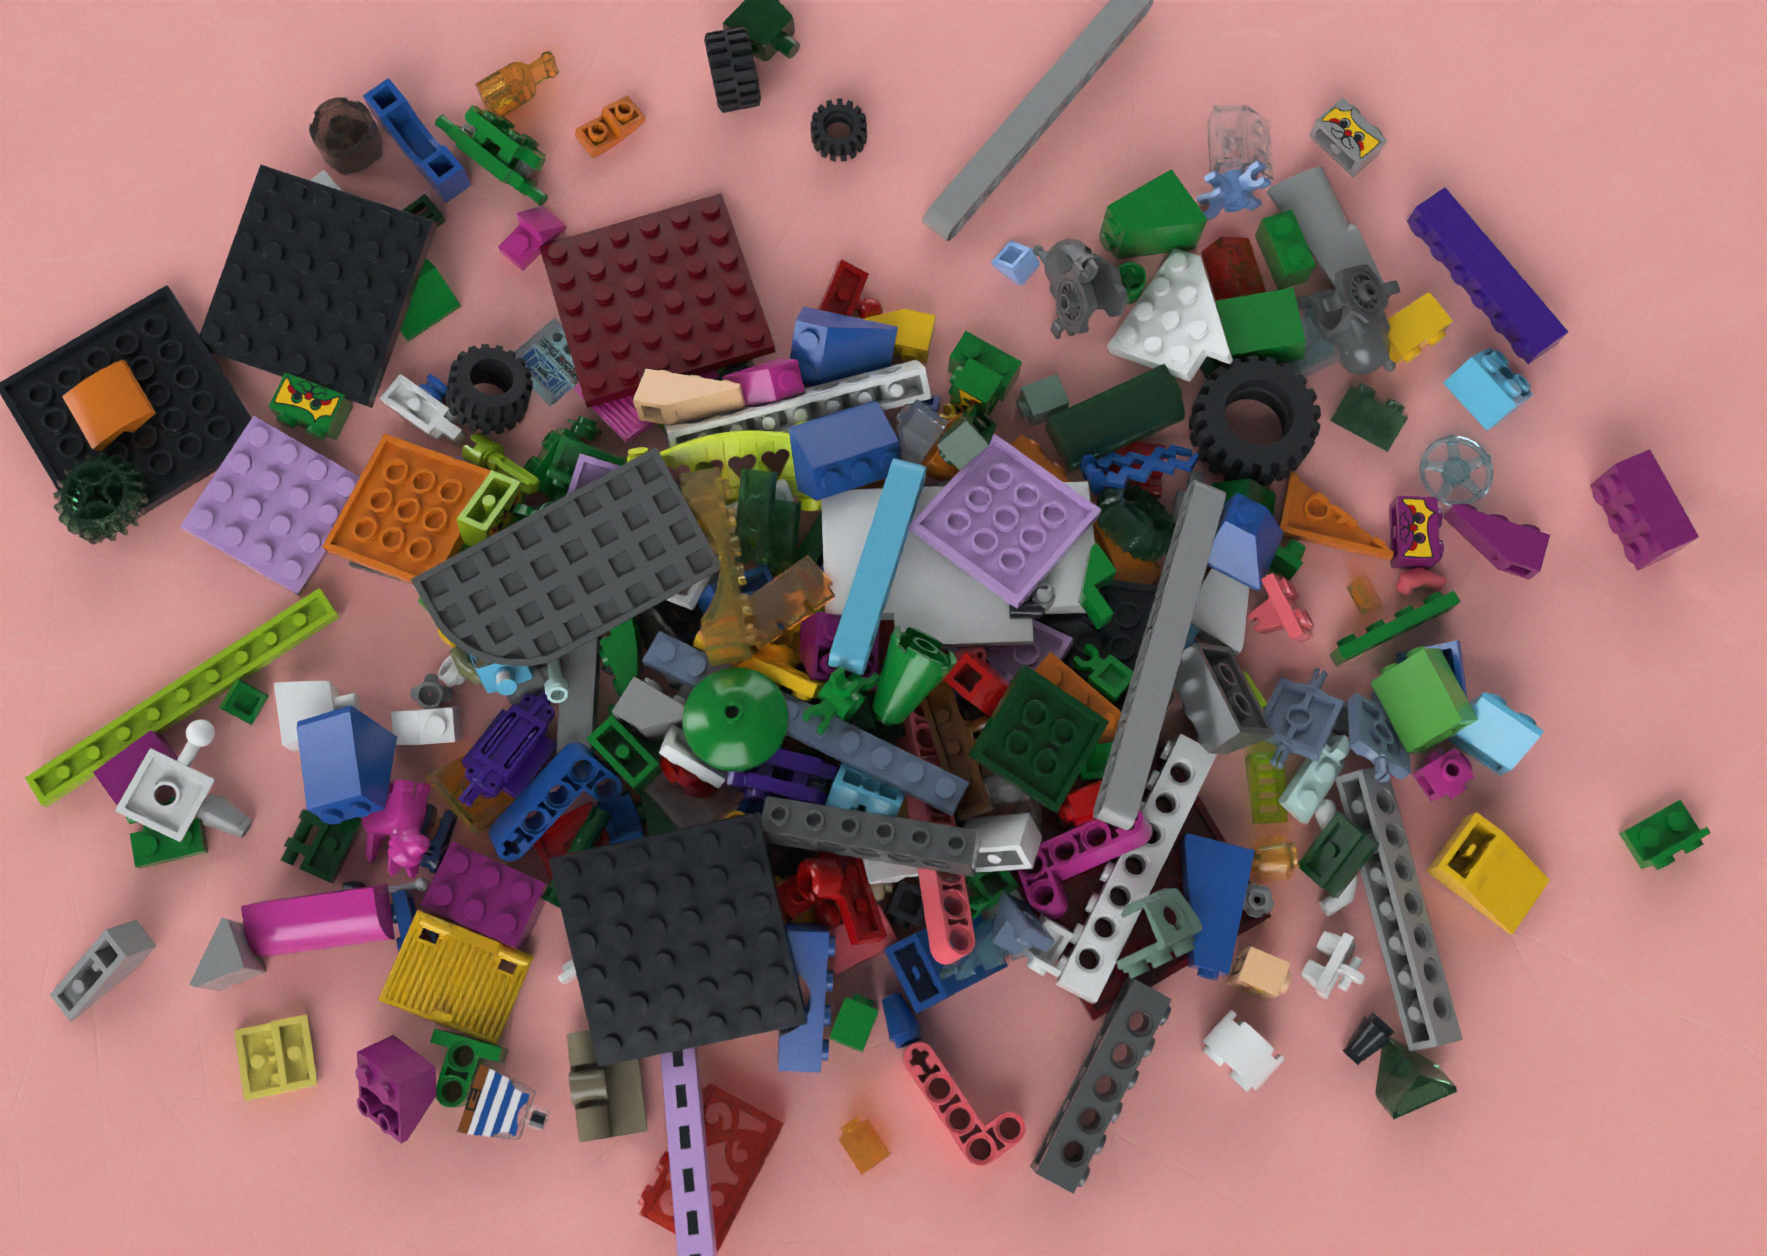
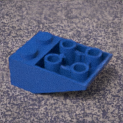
(919, 971)

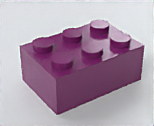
(1643, 510)
(486, 896)

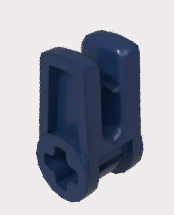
(442, 838)

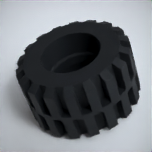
(732, 69)
(494, 368)

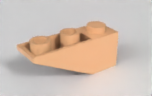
(682, 398)

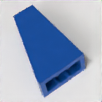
(1215, 888)

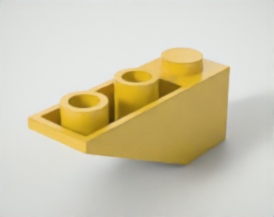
(913, 332)

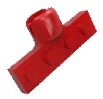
(845, 882)

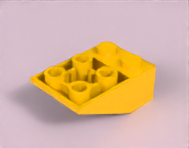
(1489, 872)

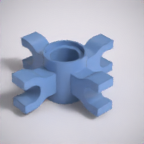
(1233, 190)

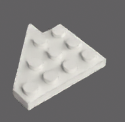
(1174, 321)

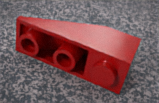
(977, 682)

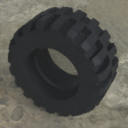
(1267, 384)

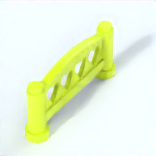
(731, 444)

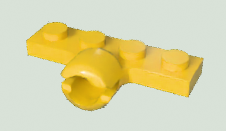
(778, 664)

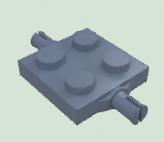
(1301, 718)
(1375, 738)

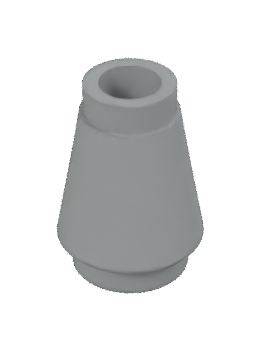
(224, 816)

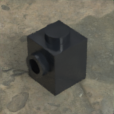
(905, 905)

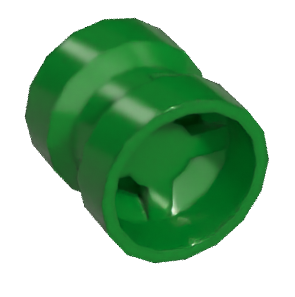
(1132, 277)

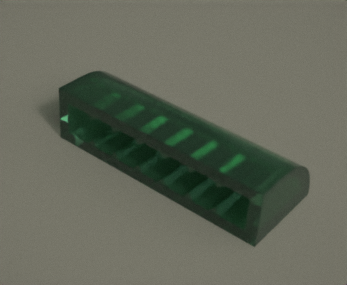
(1116, 417)

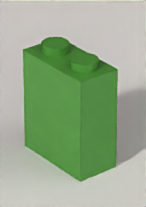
(1423, 699)

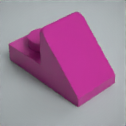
(536, 228)

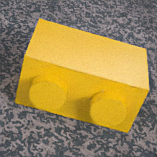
(1415, 327)

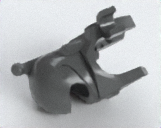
(1080, 285)
(1356, 319)

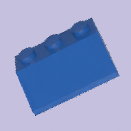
(843, 450)

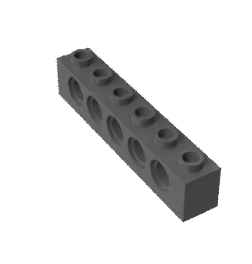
(871, 836)
(1082, 1094)

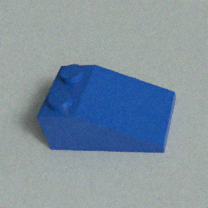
(839, 346)

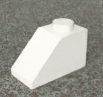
(427, 725)

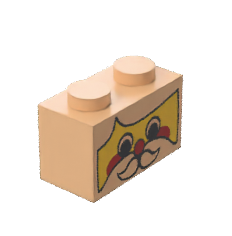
(1259, 973)

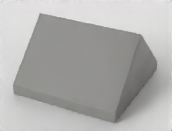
(227, 959)

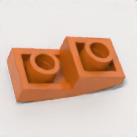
(610, 128)

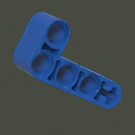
(513, 842)

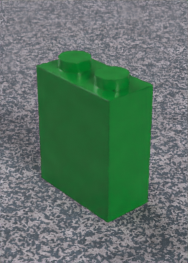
(1263, 326)

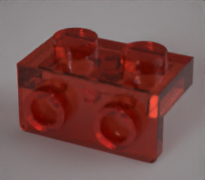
(1232, 268)

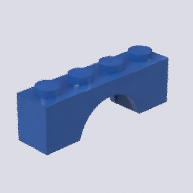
(415, 141)
(803, 1045)

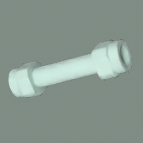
(556, 687)

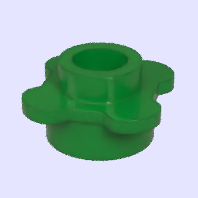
(584, 428)

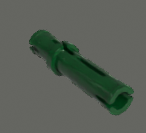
(586, 838)

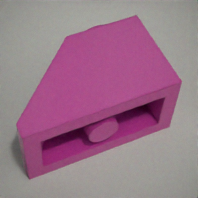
(769, 381)

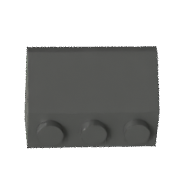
(1219, 700)

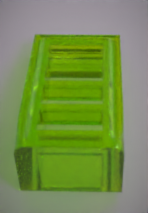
(1253, 774)

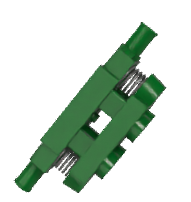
(503, 164)

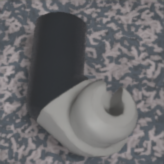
(1036, 606)

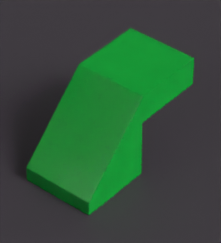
(1097, 573)

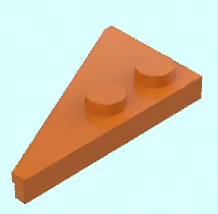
(1315, 520)

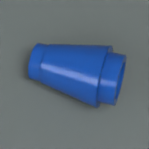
(900, 1021)

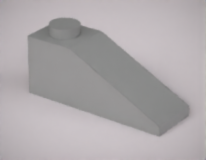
(102, 967)

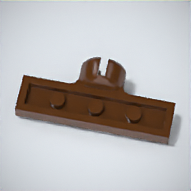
(953, 742)

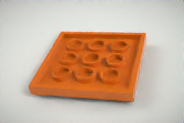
(405, 510)

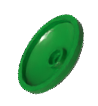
(739, 741)

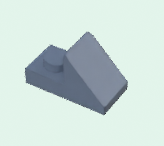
(1019, 926)

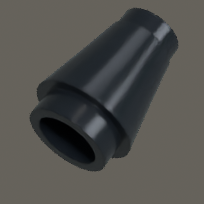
(1368, 1038)

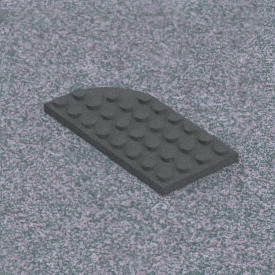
(571, 568)

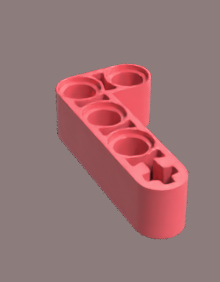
(955, 1099)

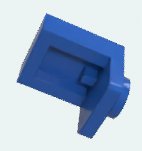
(625, 819)

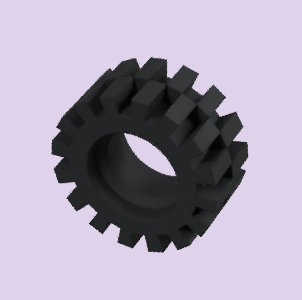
(835, 114)

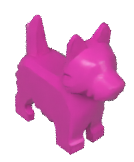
(402, 822)

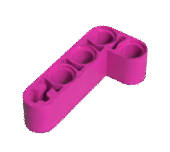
(1085, 857)

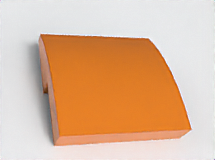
(109, 404)

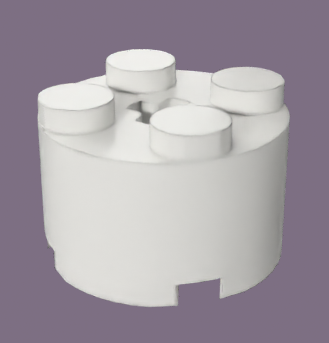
(1243, 1051)

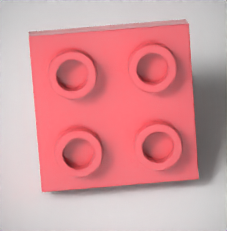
(1281, 610)

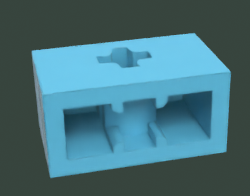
(863, 793)

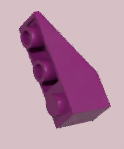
(1503, 543)

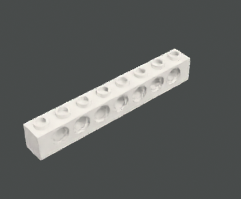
(888, 386)
(1090, 982)

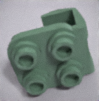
(1166, 935)

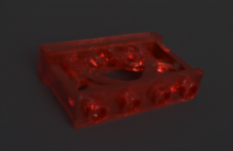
(756, 1144)

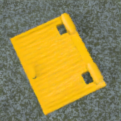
(455, 978)

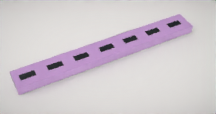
(688, 1153)

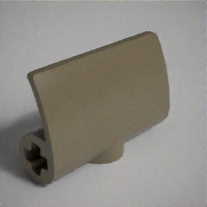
(604, 1097)

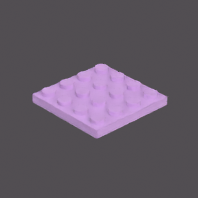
(272, 505)
(1005, 521)

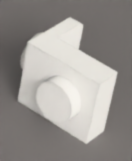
(1045, 961)

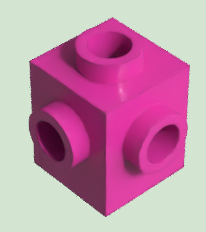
(1444, 774)

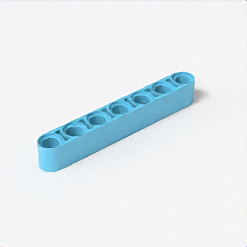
(877, 566)

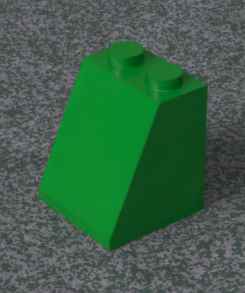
(1153, 220)

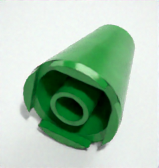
(909, 674)

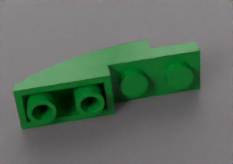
(623, 653)

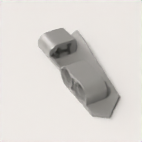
(1322, 222)

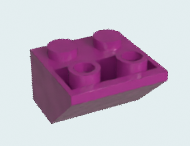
(815, 645)
(394, 1086)

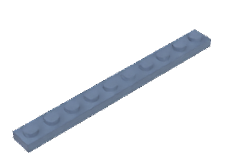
(840, 741)

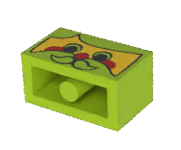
(490, 508)

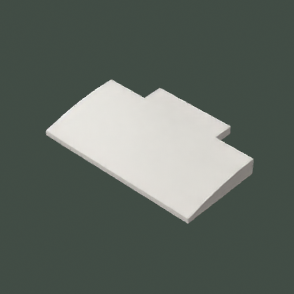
(931, 589)

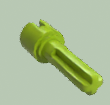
(491, 456)

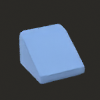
(1016, 262)

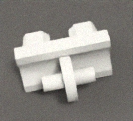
(1340, 951)

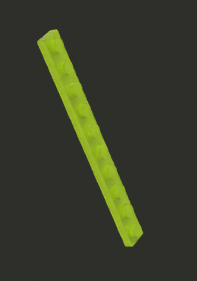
(183, 696)

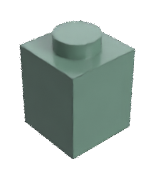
(1042, 400)

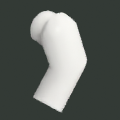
(1331, 905)

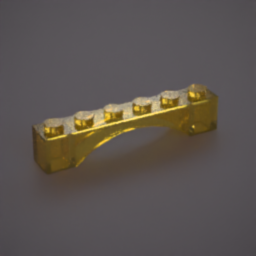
(724, 623)

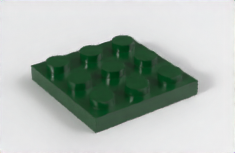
(1038, 738)

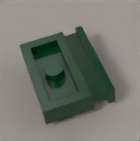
(1337, 855)

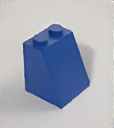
(345, 764)

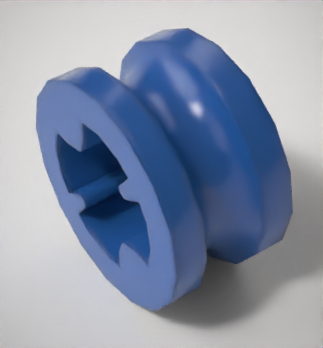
(434, 387)

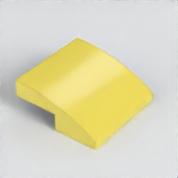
(275, 1057)

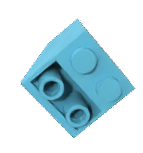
(1489, 387)
(1498, 736)

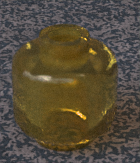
(1274, 858)

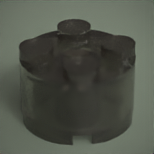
(346, 135)

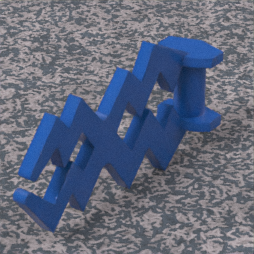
(1098, 480)

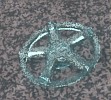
(1456, 470)

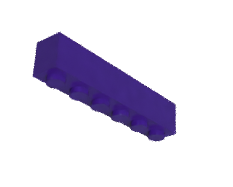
(1486, 276)

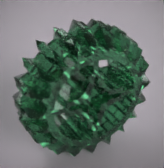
(115, 475)
(1136, 521)

